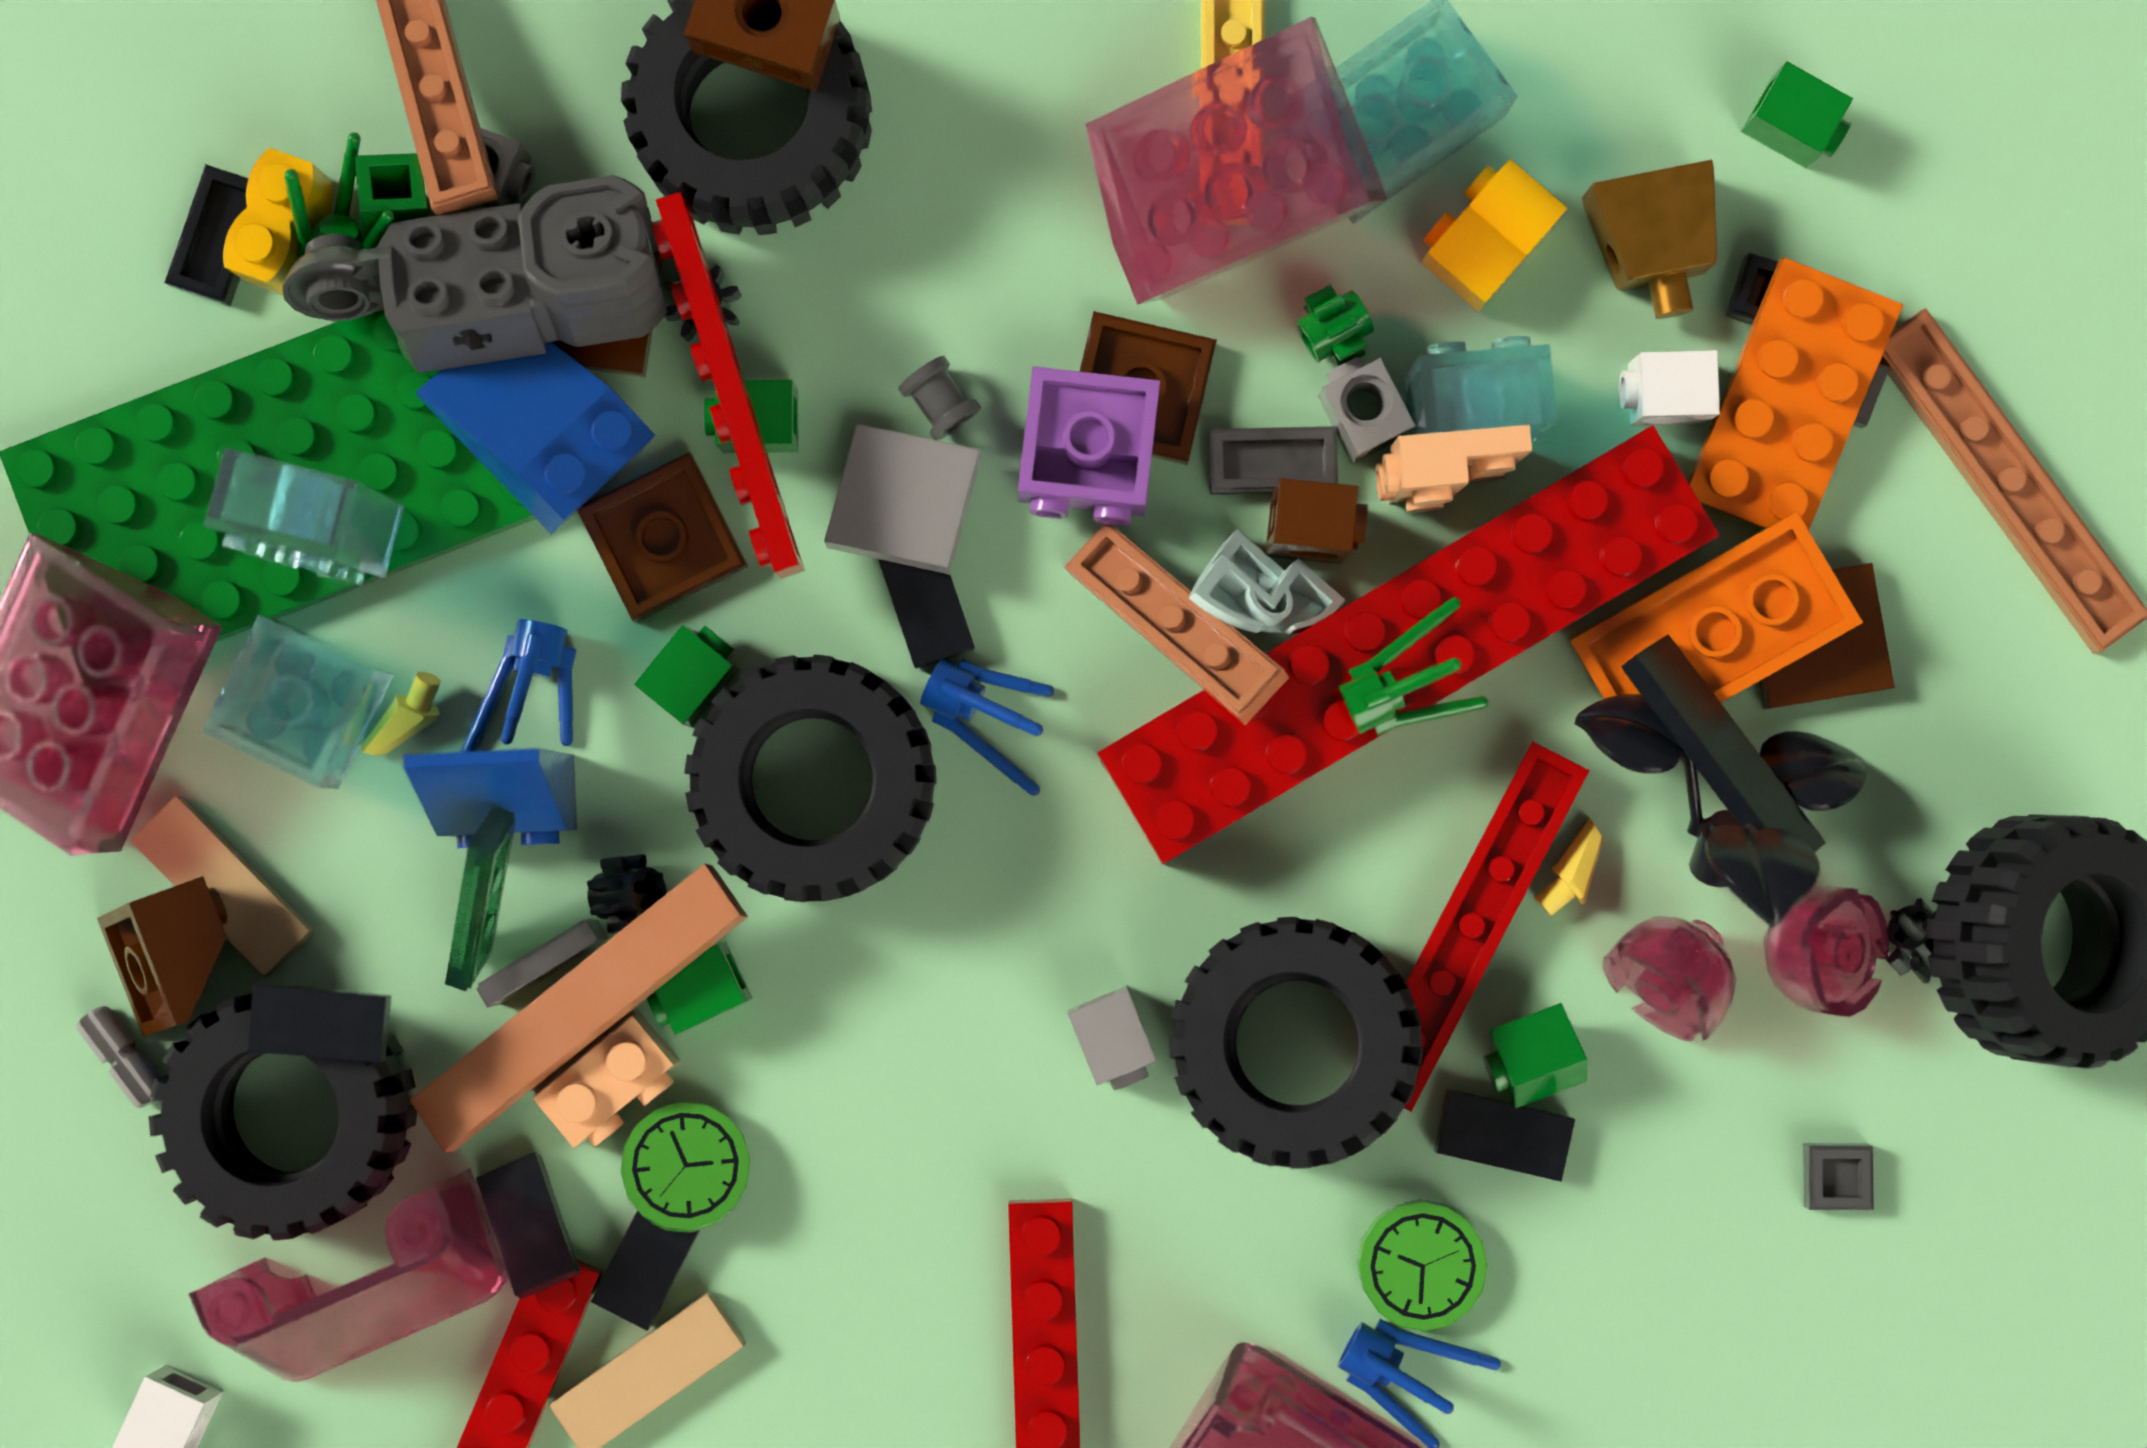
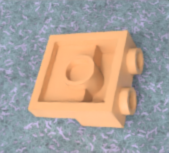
(1436, 466)
(606, 1077)

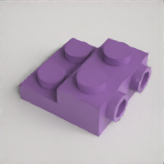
(1088, 444)

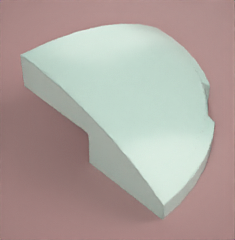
(1257, 594)

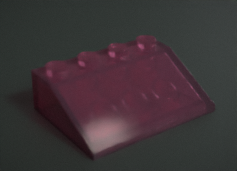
(1231, 163)
(89, 693)

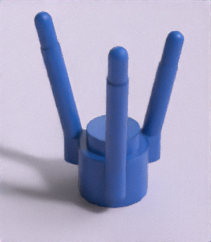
(530, 652)
(955, 693)
(1373, 1358)

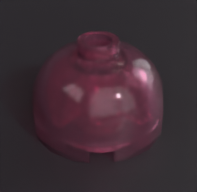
(1828, 951)
(1676, 973)

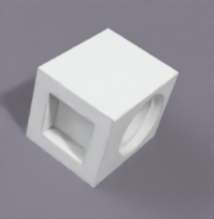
(1671, 388)
(168, 1411)

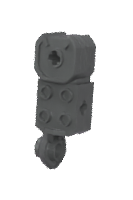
(496, 277)

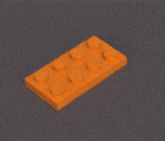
(1792, 396)
(1731, 615)

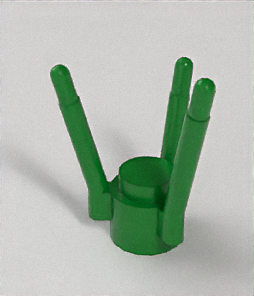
(339, 221)
(1375, 697)

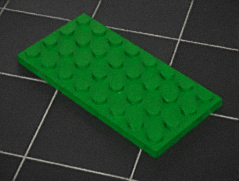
(332, 401)

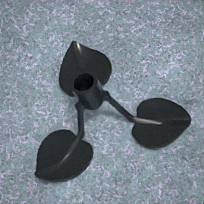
(1764, 866)

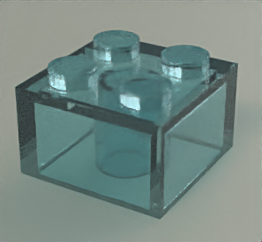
(1482, 387)
(297, 703)

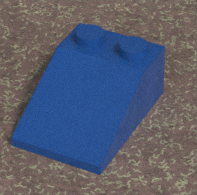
(539, 428)
(464, 786)

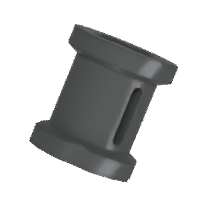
(939, 398)

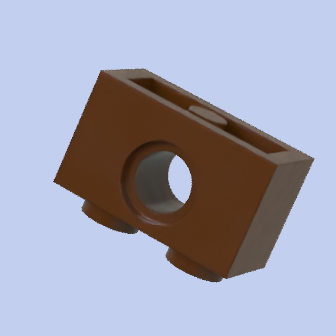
(789, 51)
(1315, 521)

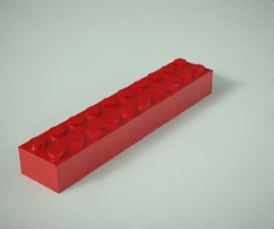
(1515, 586)

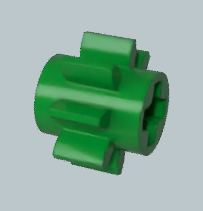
(1334, 325)

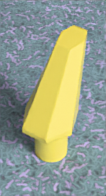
(405, 716)
(1573, 871)

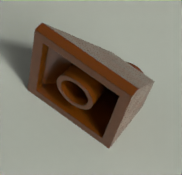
(166, 950)

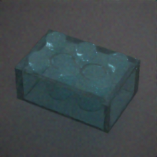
(1422, 94)
(303, 518)

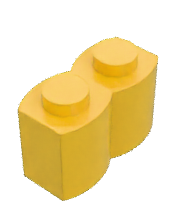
(1492, 234)
(264, 236)

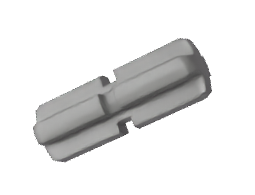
(113, 1045)

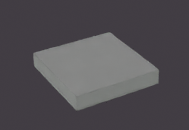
(902, 498)

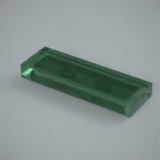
(480, 898)

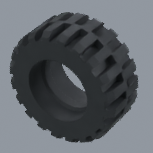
(752, 190)
(725, 760)
(1992, 937)
(1209, 1060)
(234, 1183)

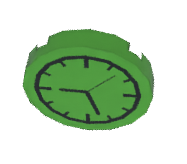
(685, 1167)
(1422, 1265)

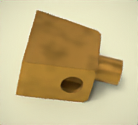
(1657, 231)

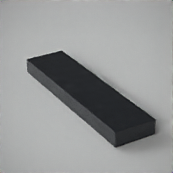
(1715, 742)

